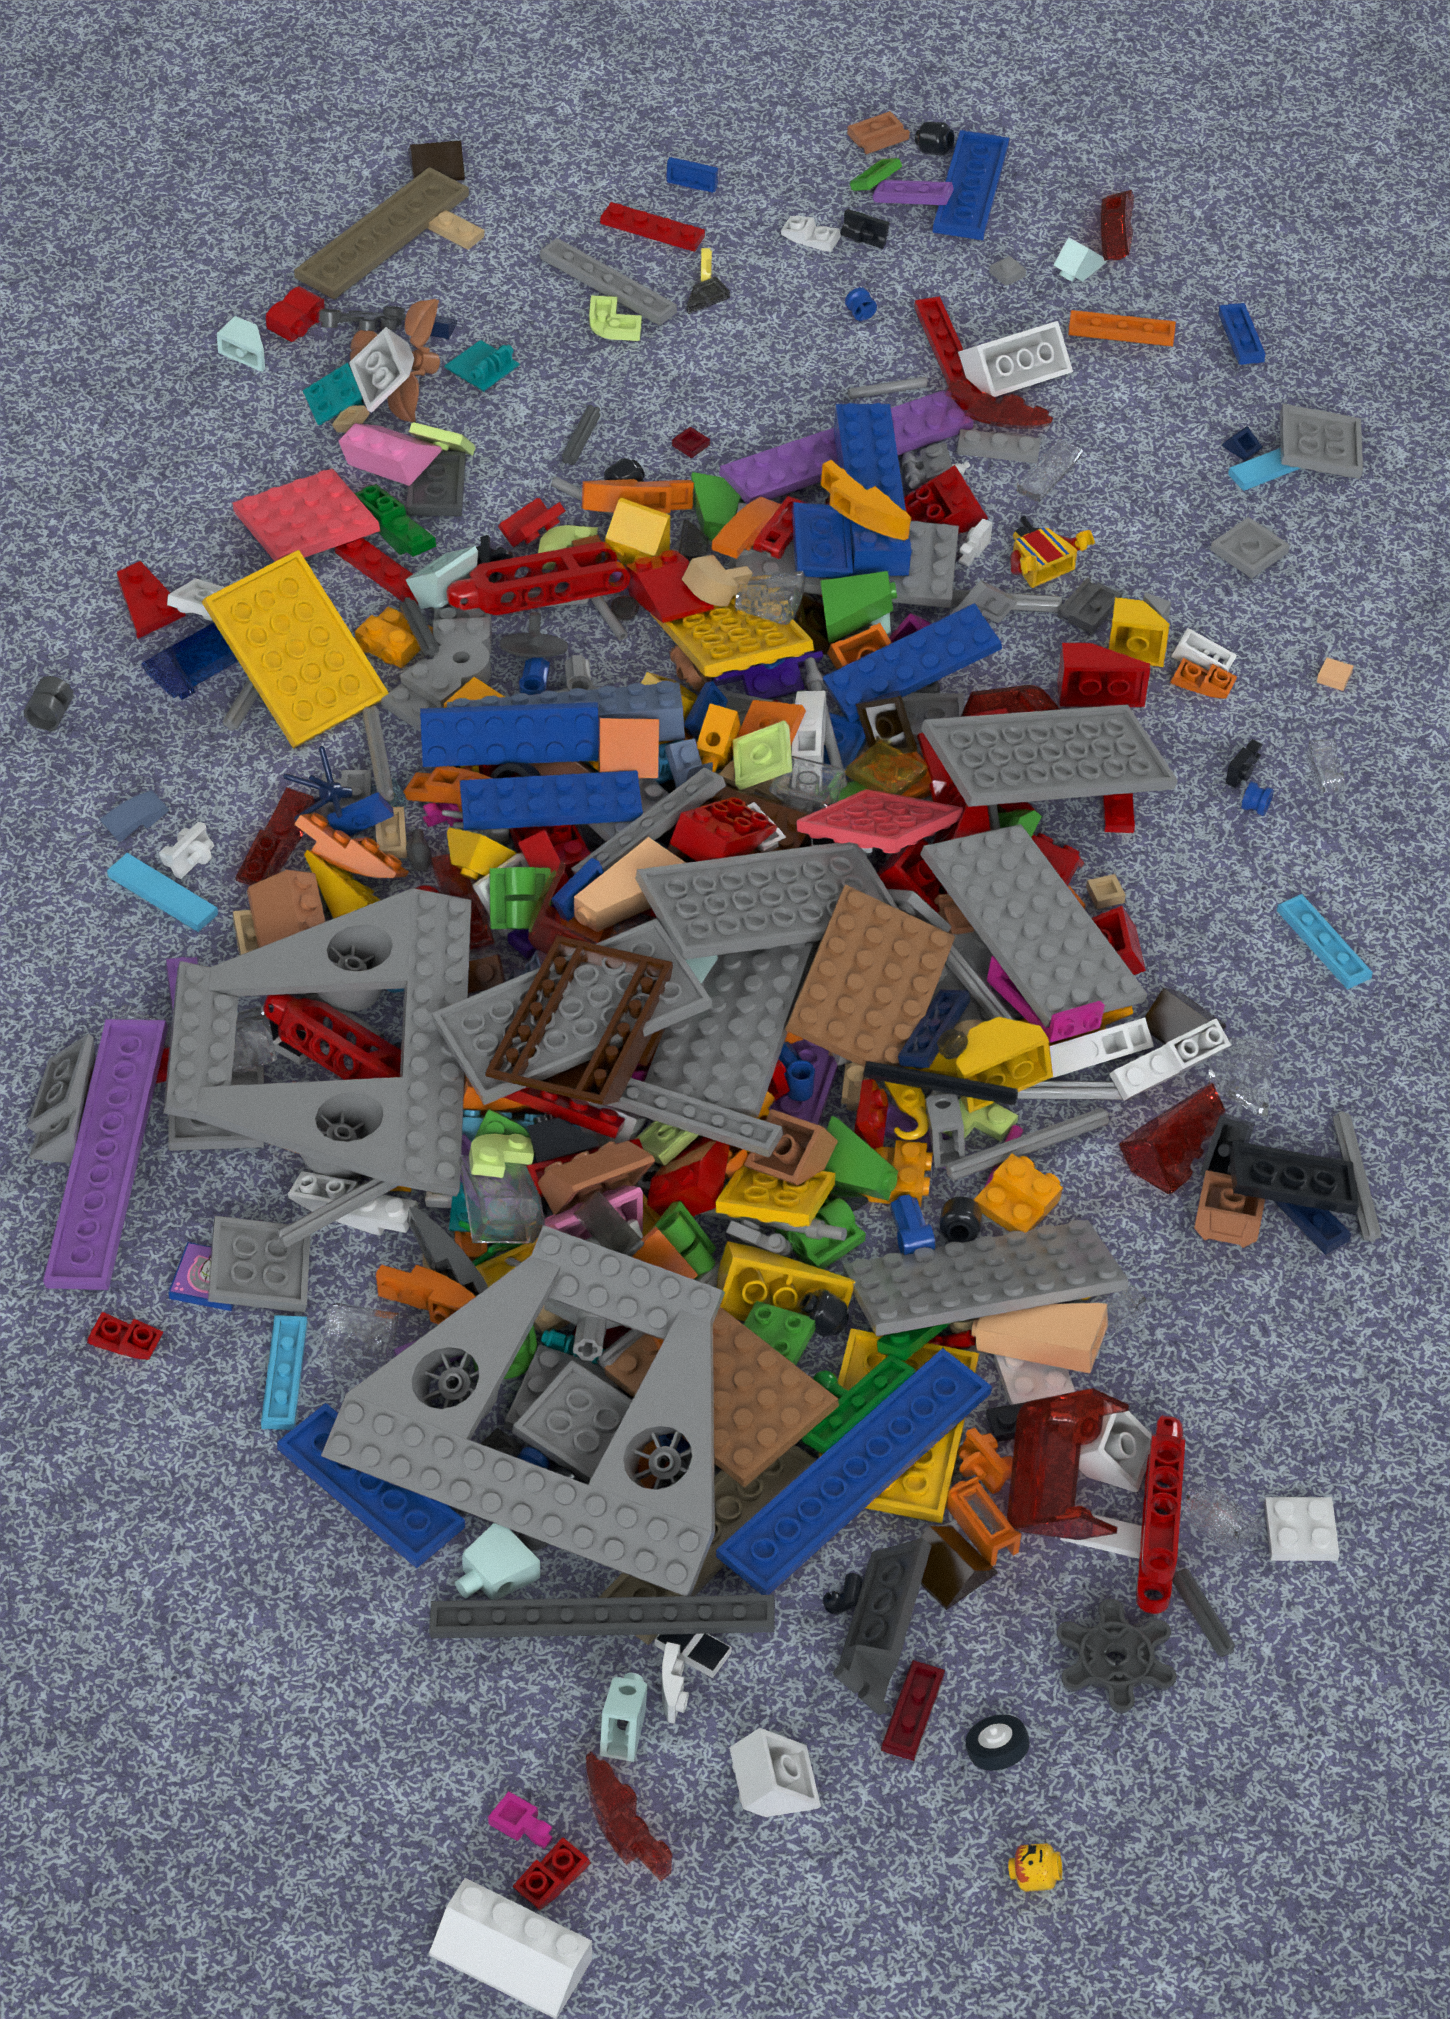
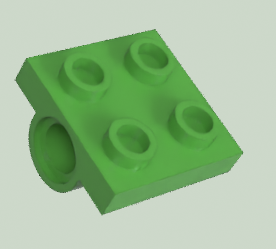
(515, 895)
(687, 1237)
(827, 1250)
(781, 1329)

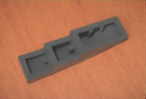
(444, 1253)

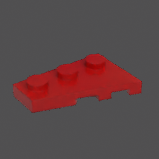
(146, 599)

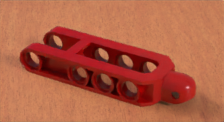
(572, 565)
(309, 1016)
(1158, 1531)

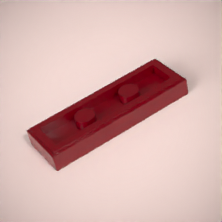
(913, 1710)

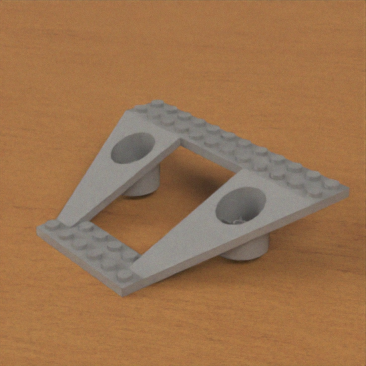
(403, 1123)
(651, 1534)

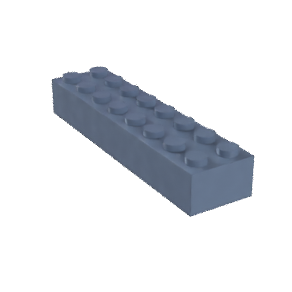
(632, 702)

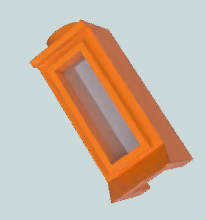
(982, 1520)

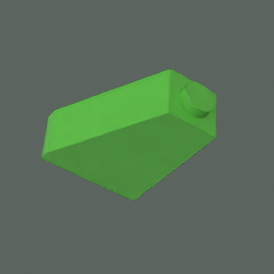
(713, 502)
(856, 602)
(858, 1165)

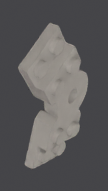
(463, 653)

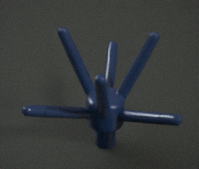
(328, 791)

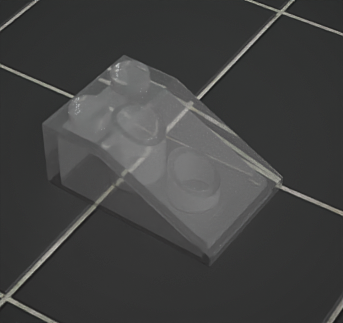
(502, 1207)

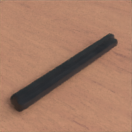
(941, 1083)

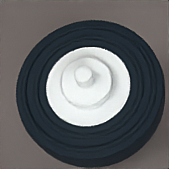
(997, 1742)

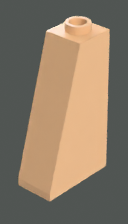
(616, 892)
(1046, 1334)

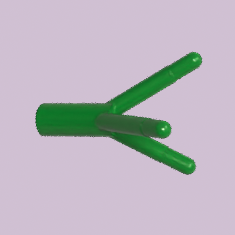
(495, 1248)

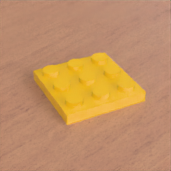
(772, 1199)

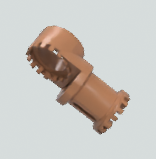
(687, 670)

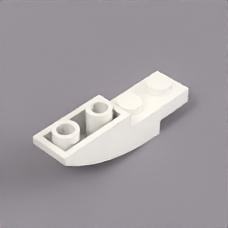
(810, 736)
(1100, 1047)
(1170, 1059)
(382, 1213)

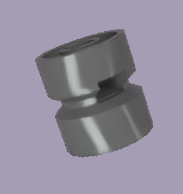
(48, 703)

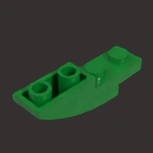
(395, 526)

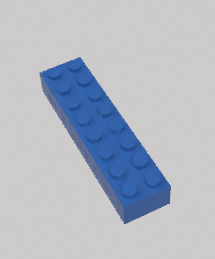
(870, 457)

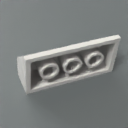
(1017, 360)
(511, 1948)

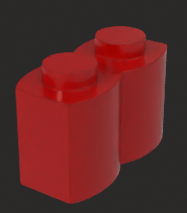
(294, 314)

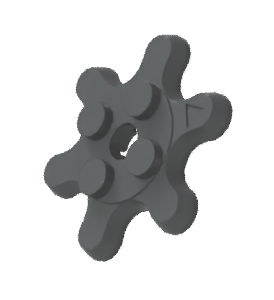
(1116, 1635)

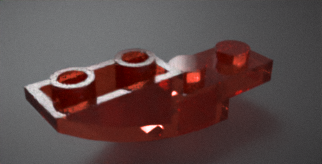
(1116, 225)
(1008, 414)
(277, 841)
(457, 885)
(616, 1815)

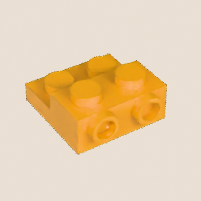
(388, 637)
(911, 1162)
(1019, 1195)

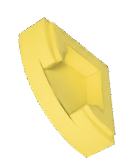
(706, 258)

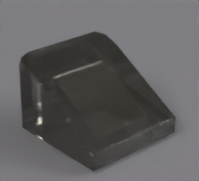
(853, 1199)

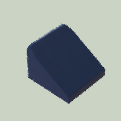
(443, 327)
(1243, 444)

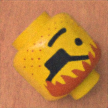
(1036, 1867)

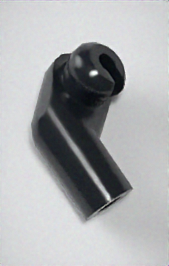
(845, 1600)

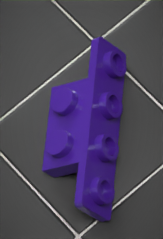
(772, 683)

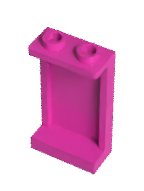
(1062, 1024)

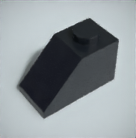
(1226, 1130)
(558, 1138)

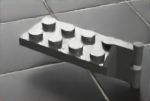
(882, 1621)

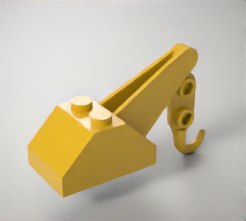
(996, 1053)

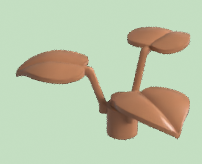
(419, 326)

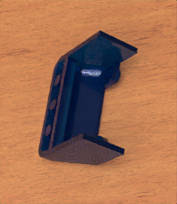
(190, 662)

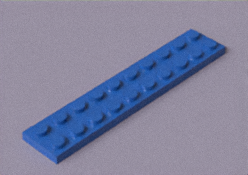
(853, 1472)

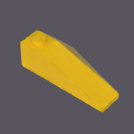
(338, 887)
(762, 1276)

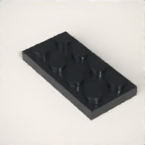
(1293, 1177)

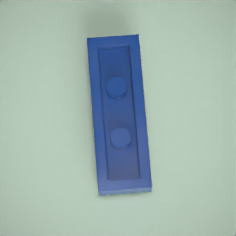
(1241, 333)

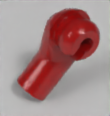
(957, 1340)

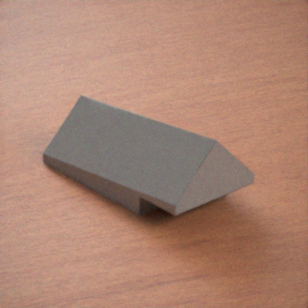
(62, 1102)

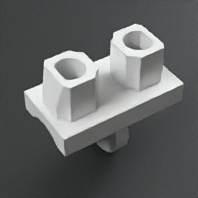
(191, 848)

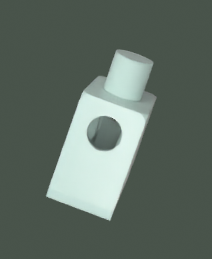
(497, 1564)
(624, 1702)

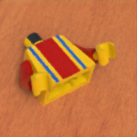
(1045, 554)

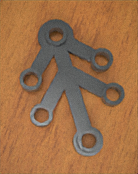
(389, 318)

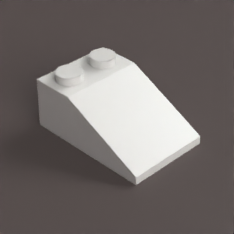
(382, 367)

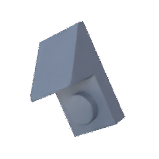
(684, 760)

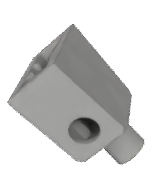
(945, 1115)

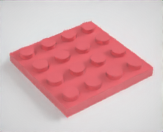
(306, 516)
(879, 820)

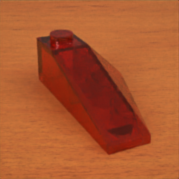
(1170, 1142)

